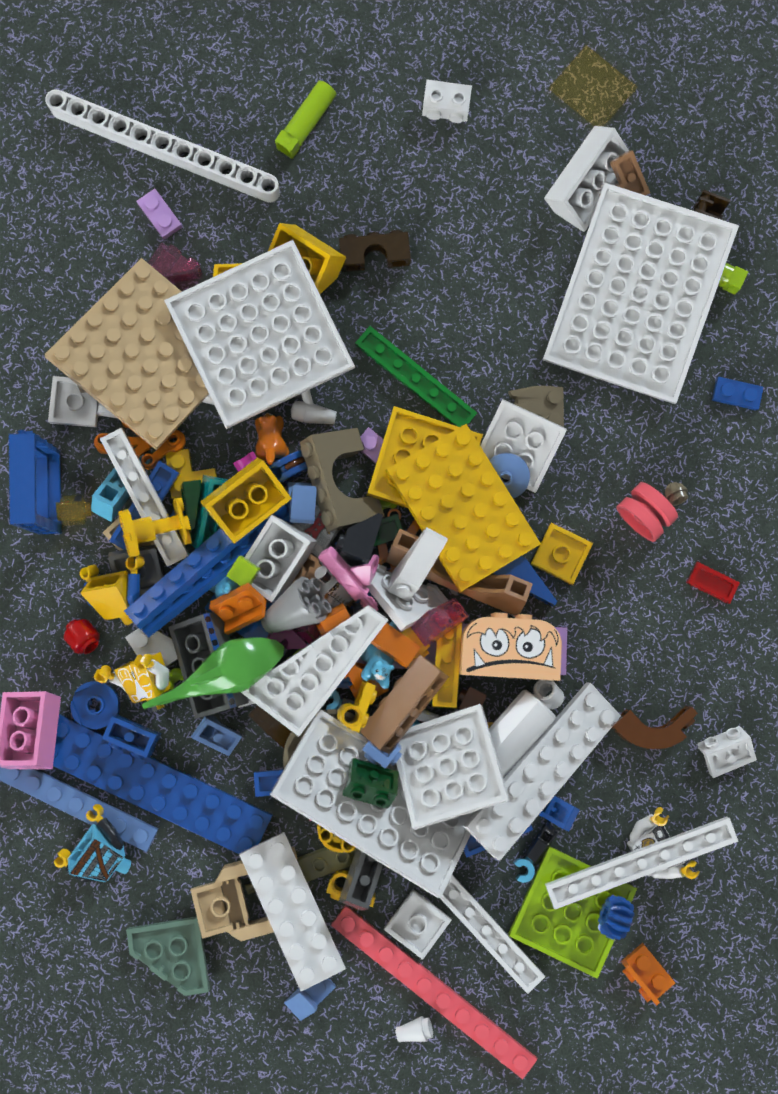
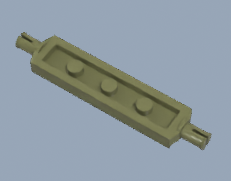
(319, 864)

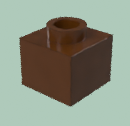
(470, 697)

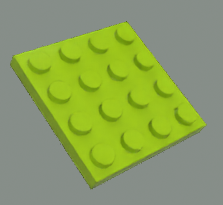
(568, 931)

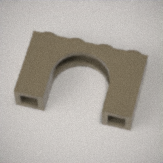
(336, 508)

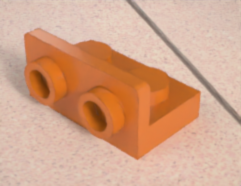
(239, 607)
(648, 972)

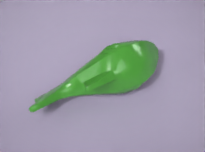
(227, 669)

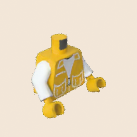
(140, 678)

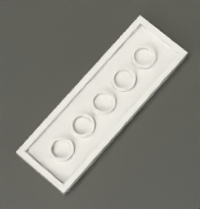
(292, 911)

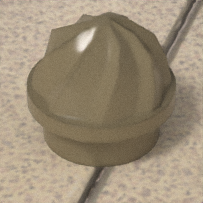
(676, 493)

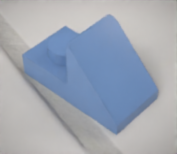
(303, 502)
(216, 735)
(306, 1002)

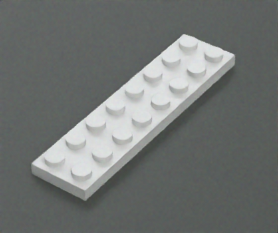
(544, 770)

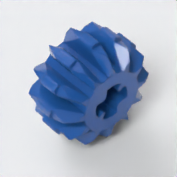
(615, 917)

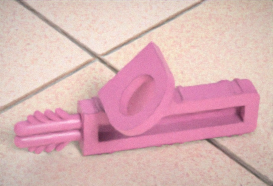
(352, 578)

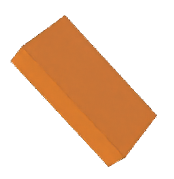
(396, 645)

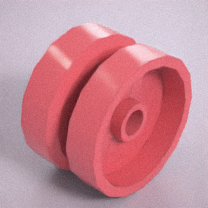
(647, 511)

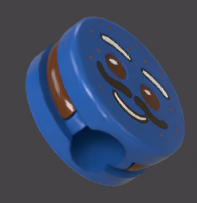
(289, 467)

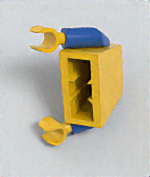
(114, 591)

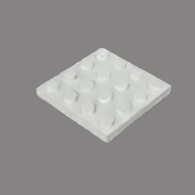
(450, 768)

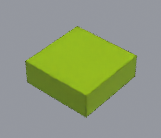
(243, 571)

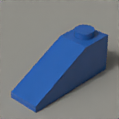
(522, 569)

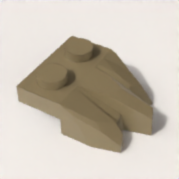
(542, 401)

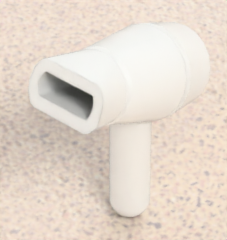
(308, 412)

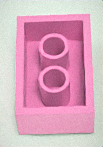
(28, 729)

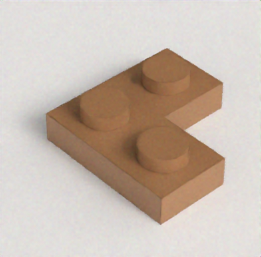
(629, 173)

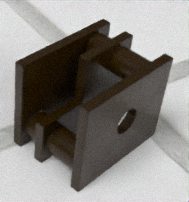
(711, 204)

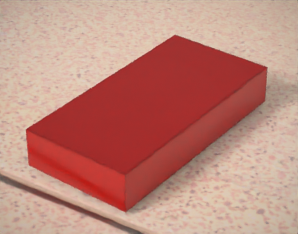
(713, 582)

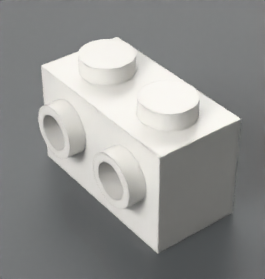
(446, 101)

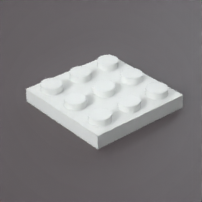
(525, 435)

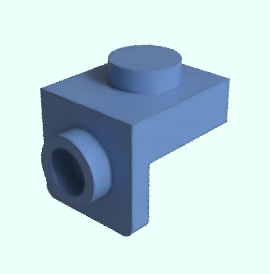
(375, 755)

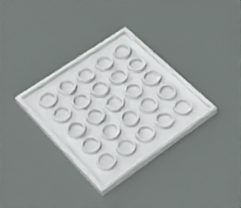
(259, 334)

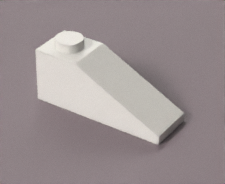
(416, 564)

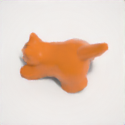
(270, 441)

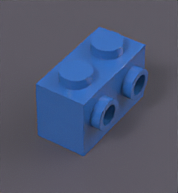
(131, 736)

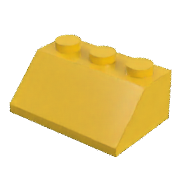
(320, 259)
(246, 500)

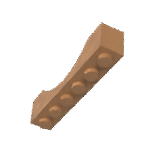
(499, 591)

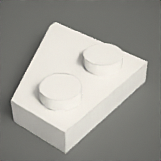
(156, 643)

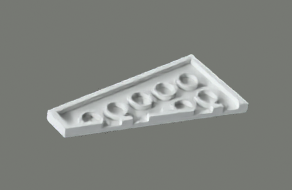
(307, 679)

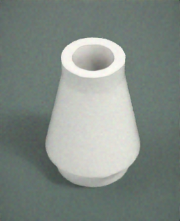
(415, 1031)

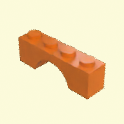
(334, 618)

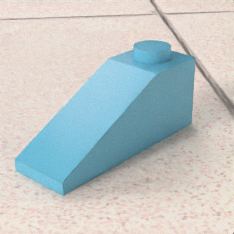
(110, 496)

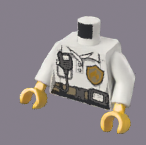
(650, 831)

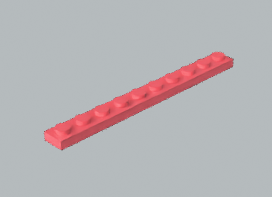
(434, 992)

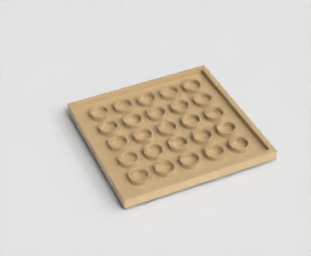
(134, 356)

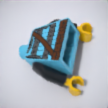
(97, 853)

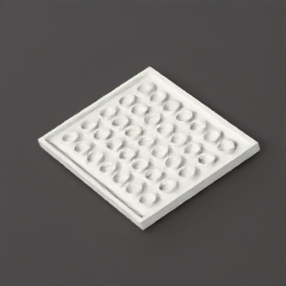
(640, 293)

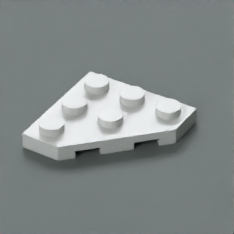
(399, 610)

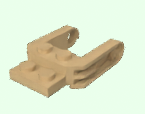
(223, 906)

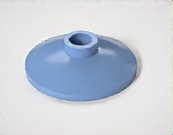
(514, 467)

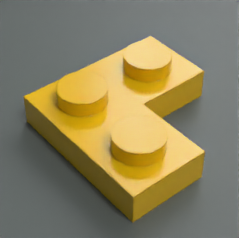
(181, 463)

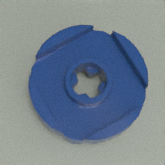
(83, 698)

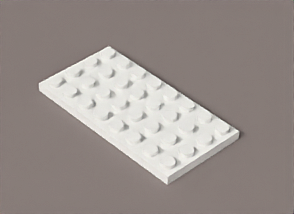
(315, 787)

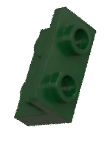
(371, 783)

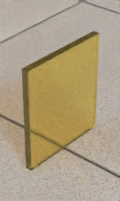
(592, 87)

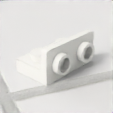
(727, 751)

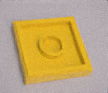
(561, 553)

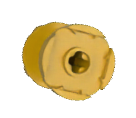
(145, 529)

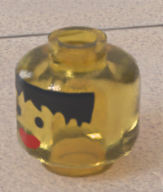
(73, 510)

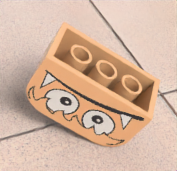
(511, 648)

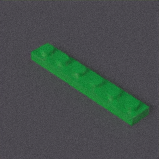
(415, 378)

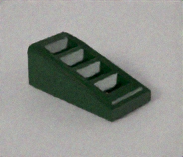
(190, 495)

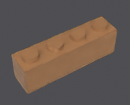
(404, 704)

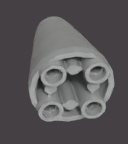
(297, 607)

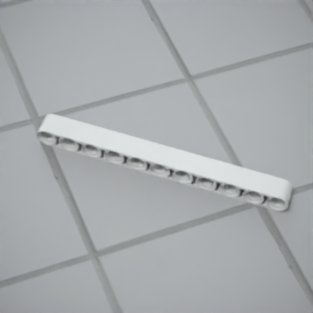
(155, 138)

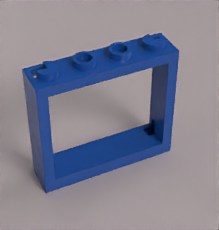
(34, 483)

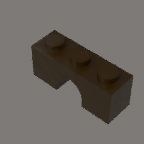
(392, 245)

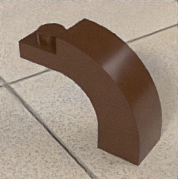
(660, 737)

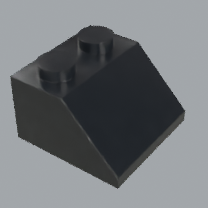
(359, 541)

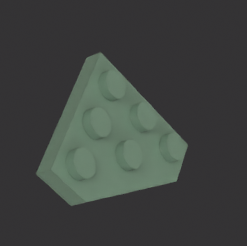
(173, 953)

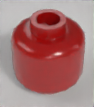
(81, 636)

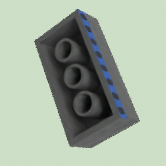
(193, 644)

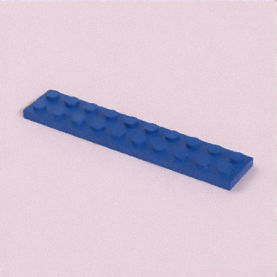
(159, 788)

